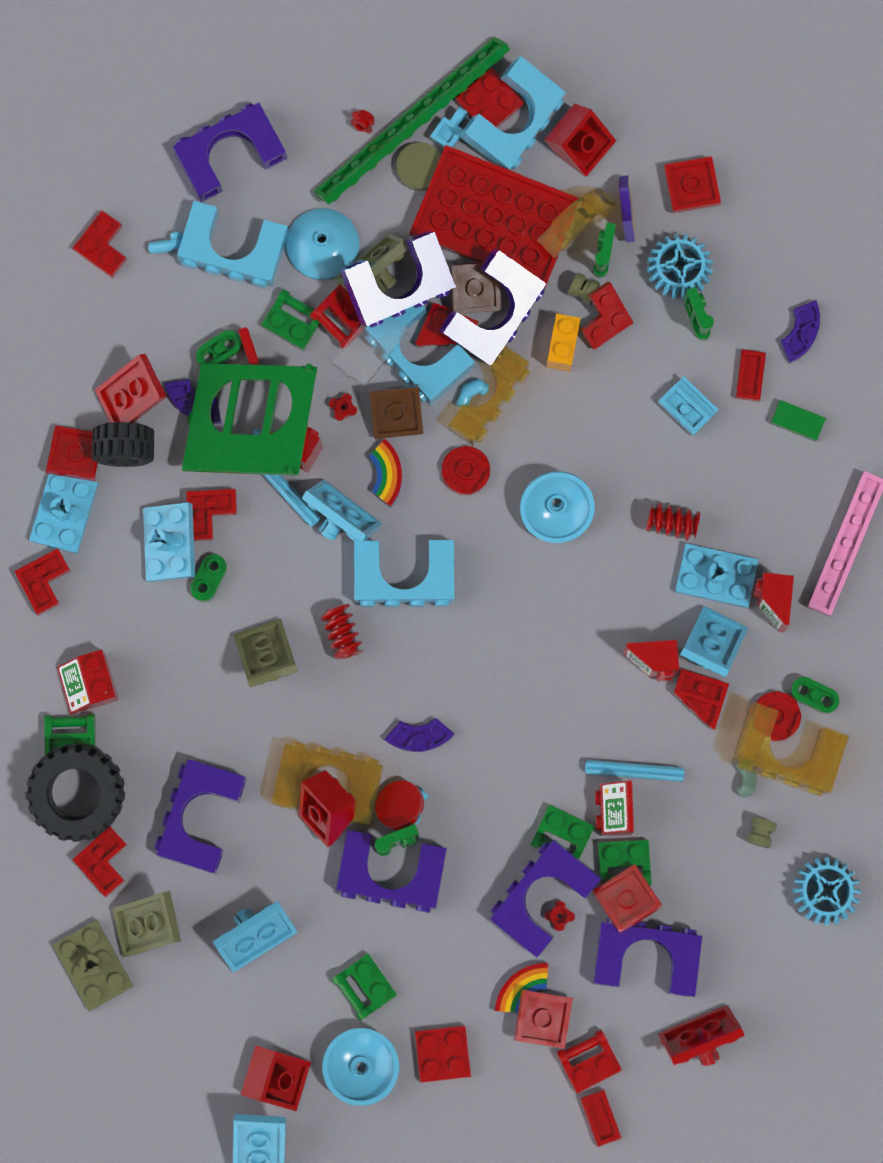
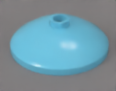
(324, 259)
(559, 521)
(341, 1066)

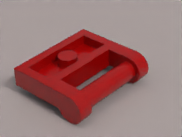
(341, 306)
(593, 1069)

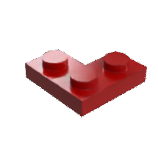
(95, 245)
(611, 319)
(210, 504)
(36, 578)
(95, 861)

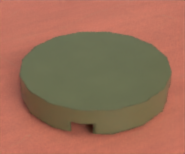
(417, 165)

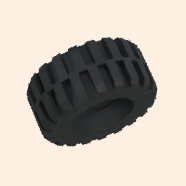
(51, 817)

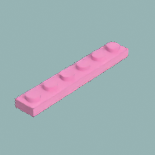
(846, 544)

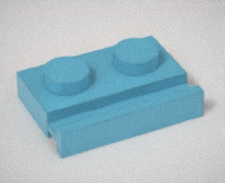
(688, 406)

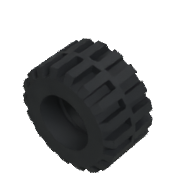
(123, 444)

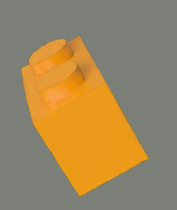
(563, 342)

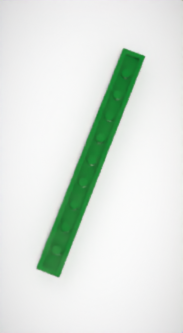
(411, 120)

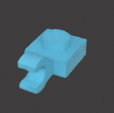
(449, 130)

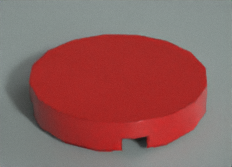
(465, 470)
(788, 717)
(399, 805)

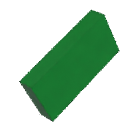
(798, 420)

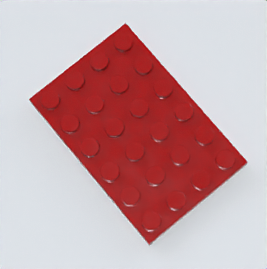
(487, 208)

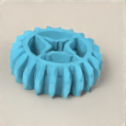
(669, 267)
(819, 881)

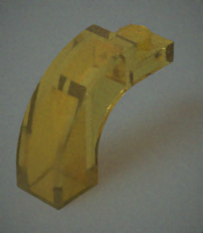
(584, 212)

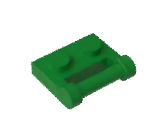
(604, 246)
(700, 321)
(286, 325)
(54, 741)
(564, 827)
(404, 837)
(624, 855)
(371, 982)

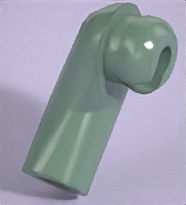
(748, 783)

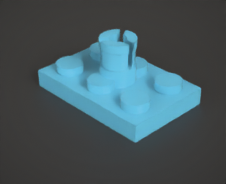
(63, 513)
(340, 513)
(169, 542)
(716, 576)
(714, 641)
(254, 935)
(259, 1139)

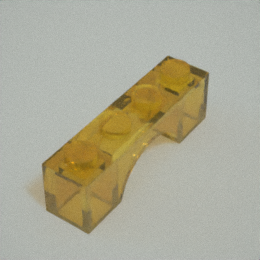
(472, 421)

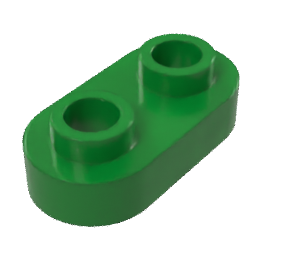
(217, 348)
(208, 577)
(815, 693)

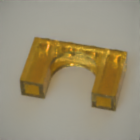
(755, 753)
(300, 762)

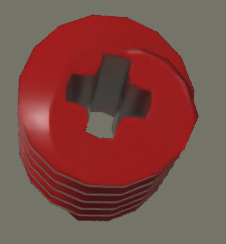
(673, 521)
(341, 632)

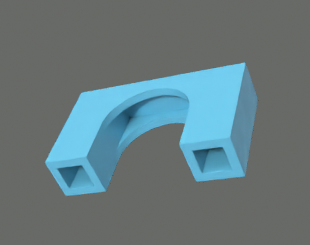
(541, 98)
(257, 267)
(435, 378)
(373, 589)

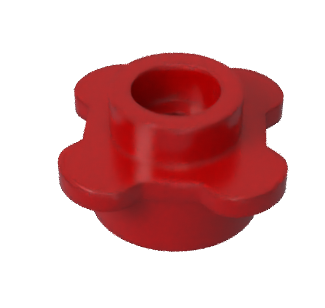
(362, 121)
(341, 414)
(567, 916)

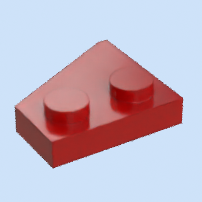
(430, 332)
(701, 695)

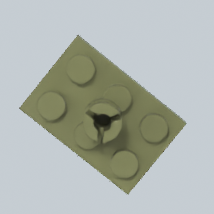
(379, 257)
(265, 653)
(146, 924)
(93, 965)

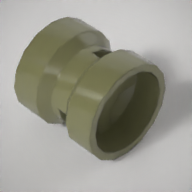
(577, 285)
(761, 834)

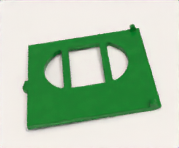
(249, 454)

